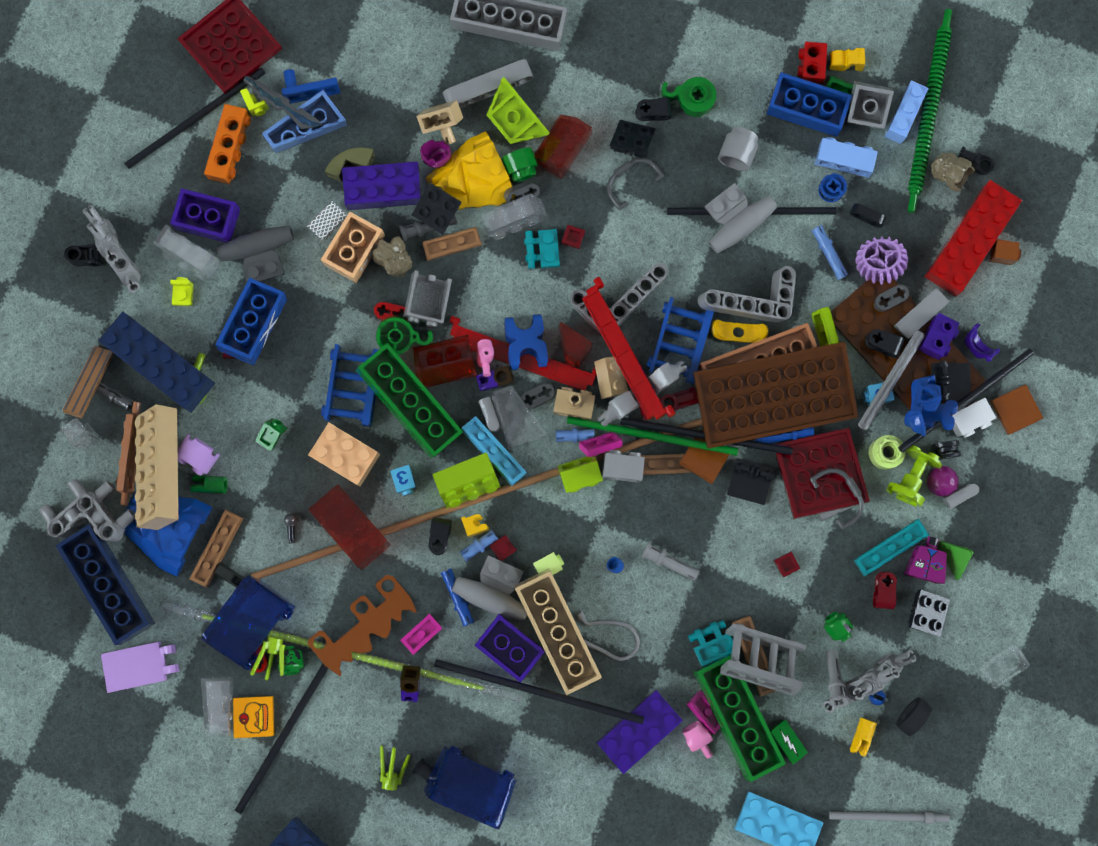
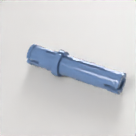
(829, 252)

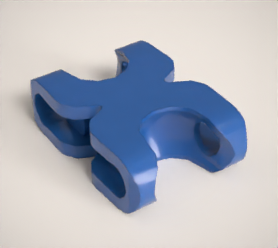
(525, 342)

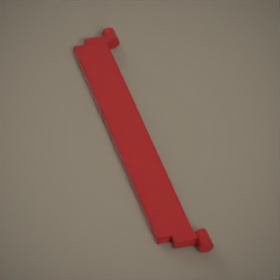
(623, 354)
(555, 370)

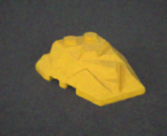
(474, 174)

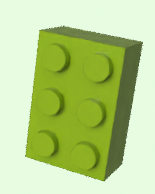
(466, 480)

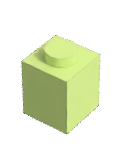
(550, 562)

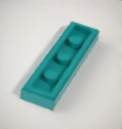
(891, 547)

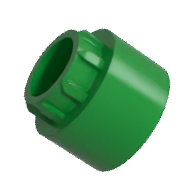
(520, 164)

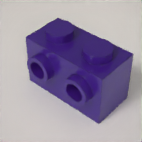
(938, 336)

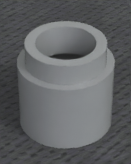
(739, 149)

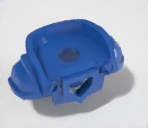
(927, 409)

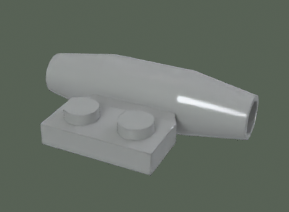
(736, 216)
(493, 590)

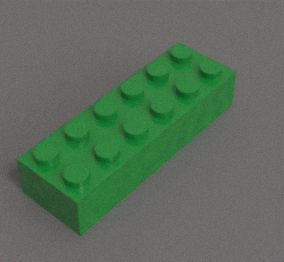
(409, 400)
(740, 721)

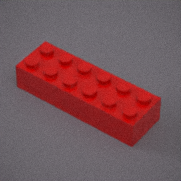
(973, 238)

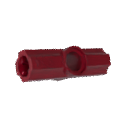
(680, 400)

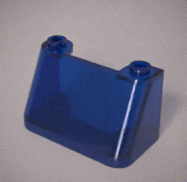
(247, 621)
(470, 787)

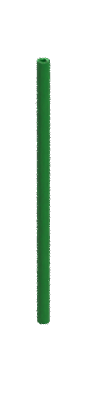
(650, 435)

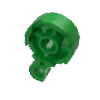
(687, 101)
(407, 336)

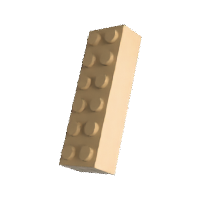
(156, 467)
(557, 631)

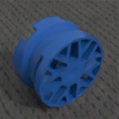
(832, 187)

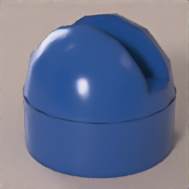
(615, 565)
(876, 701)

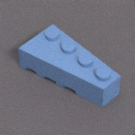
(288, 134)

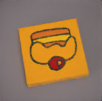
(253, 716)

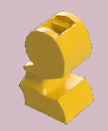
(842, 60)

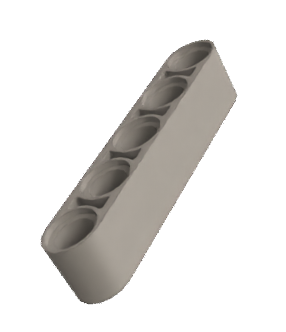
(487, 84)

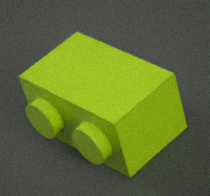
(580, 473)

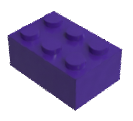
(205, 215)
(509, 648)

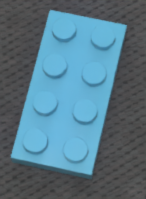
(776, 823)

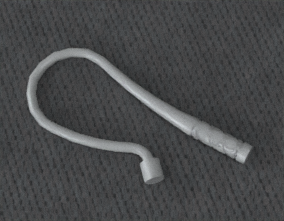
(581, 617)

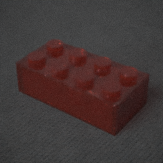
(349, 527)

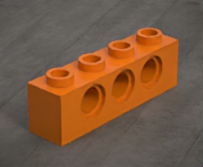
(230, 116)

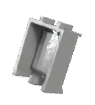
(427, 300)

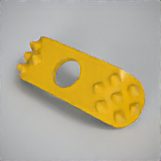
(752, 332)

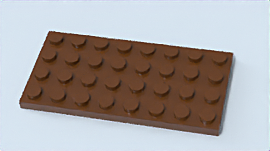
(858, 317)
(775, 394)

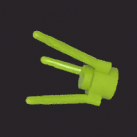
(274, 646)
(390, 780)

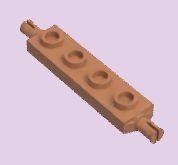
(127, 465)

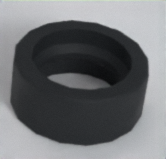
(914, 716)

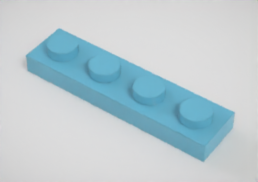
(498, 455)

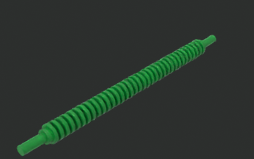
(929, 111)

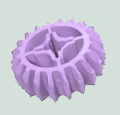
(878, 268)

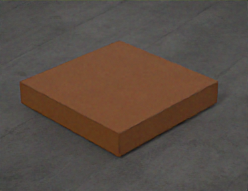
(1016, 409)
(703, 462)

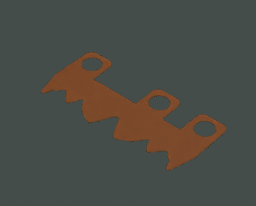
(373, 621)

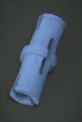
(574, 435)
(478, 545)

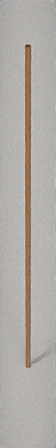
(442, 511)

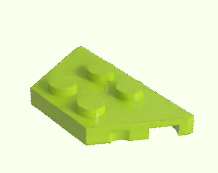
(514, 116)

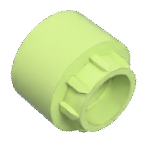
(876, 452)

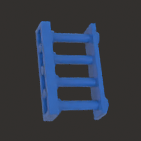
(698, 336)
(367, 397)

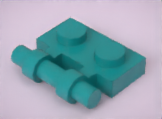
(548, 249)
(715, 648)

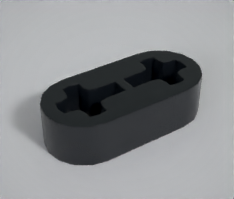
(867, 215)

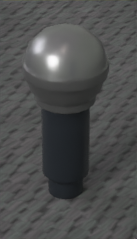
(290, 521)

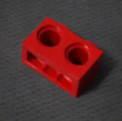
(816, 64)

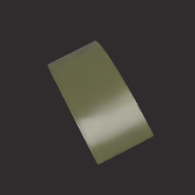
(353, 157)

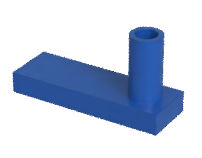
(304, 92)

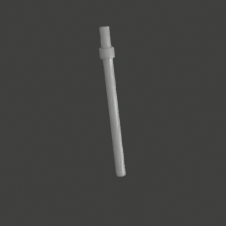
(926, 817)

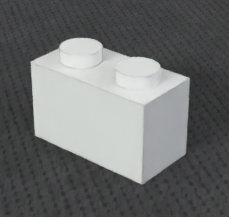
(973, 416)

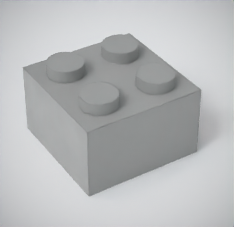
(869, 104)
(623, 467)

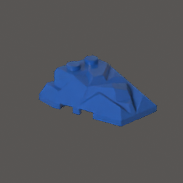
(169, 544)

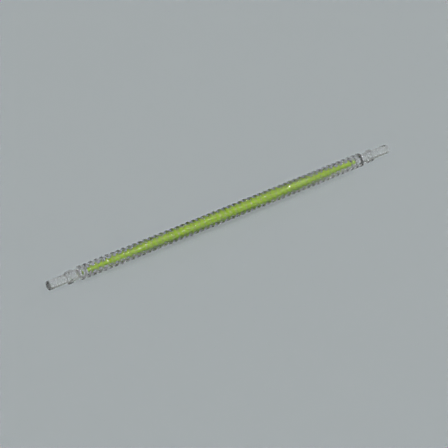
(375, 660)

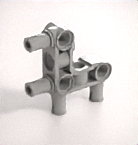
(109, 247)
(627, 402)
(78, 513)
(875, 678)

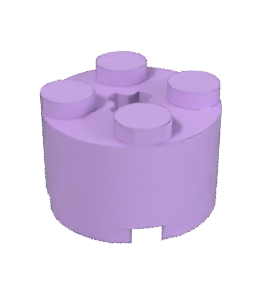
(197, 455)

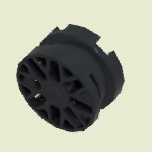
(947, 447)

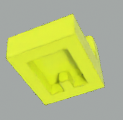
(255, 107)
(182, 292)

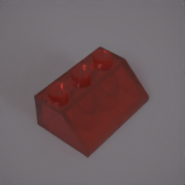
(562, 145)
(444, 361)

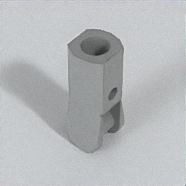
(489, 414)
(961, 495)

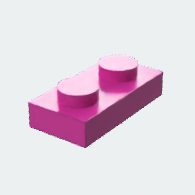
(600, 444)
(421, 634)
(702, 710)

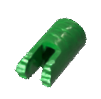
(212, 484)

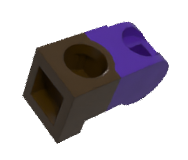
(499, 378)
(410, 683)

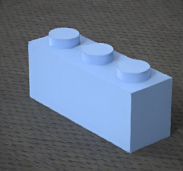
(906, 112)
(846, 157)

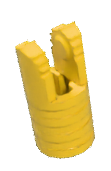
(863, 736)

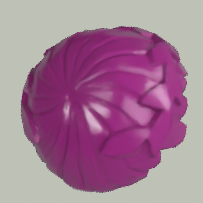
(435, 153)
(942, 481)

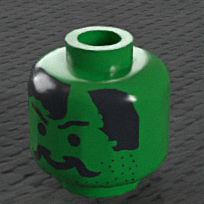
(838, 626)
(292, 661)

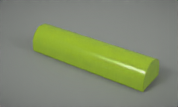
(824, 326)

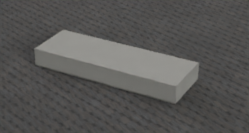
(921, 313)

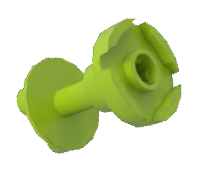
(908, 488)

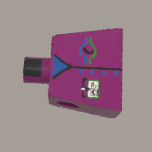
(928, 562)

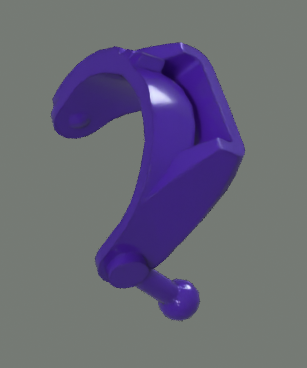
(977, 347)

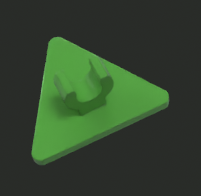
(957, 557)

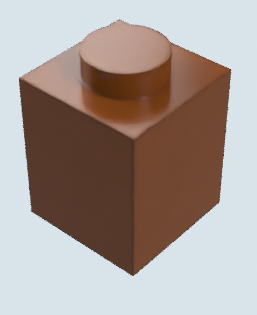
(1005, 252)

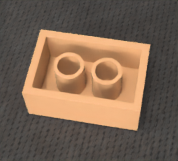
(352, 247)
(344, 454)

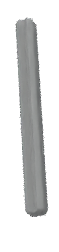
(891, 380)

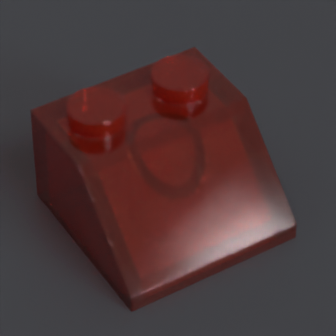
(574, 346)

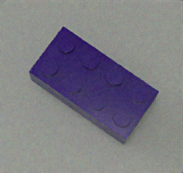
(381, 185)
(630, 740)

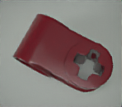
(885, 594)

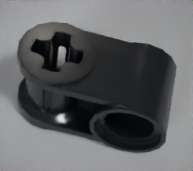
(657, 109)
(87, 256)
(887, 343)
(439, 531)

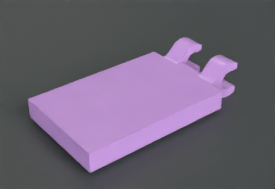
(137, 666)

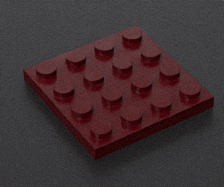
(229, 44)
(814, 455)

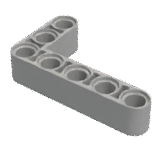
(623, 304)
(753, 304)

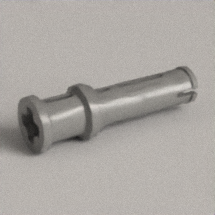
(662, 558)
(836, 685)

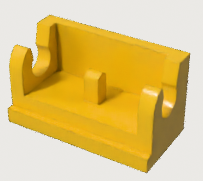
(471, 525)

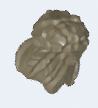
(952, 170)
(393, 257)

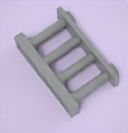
(752, 673)

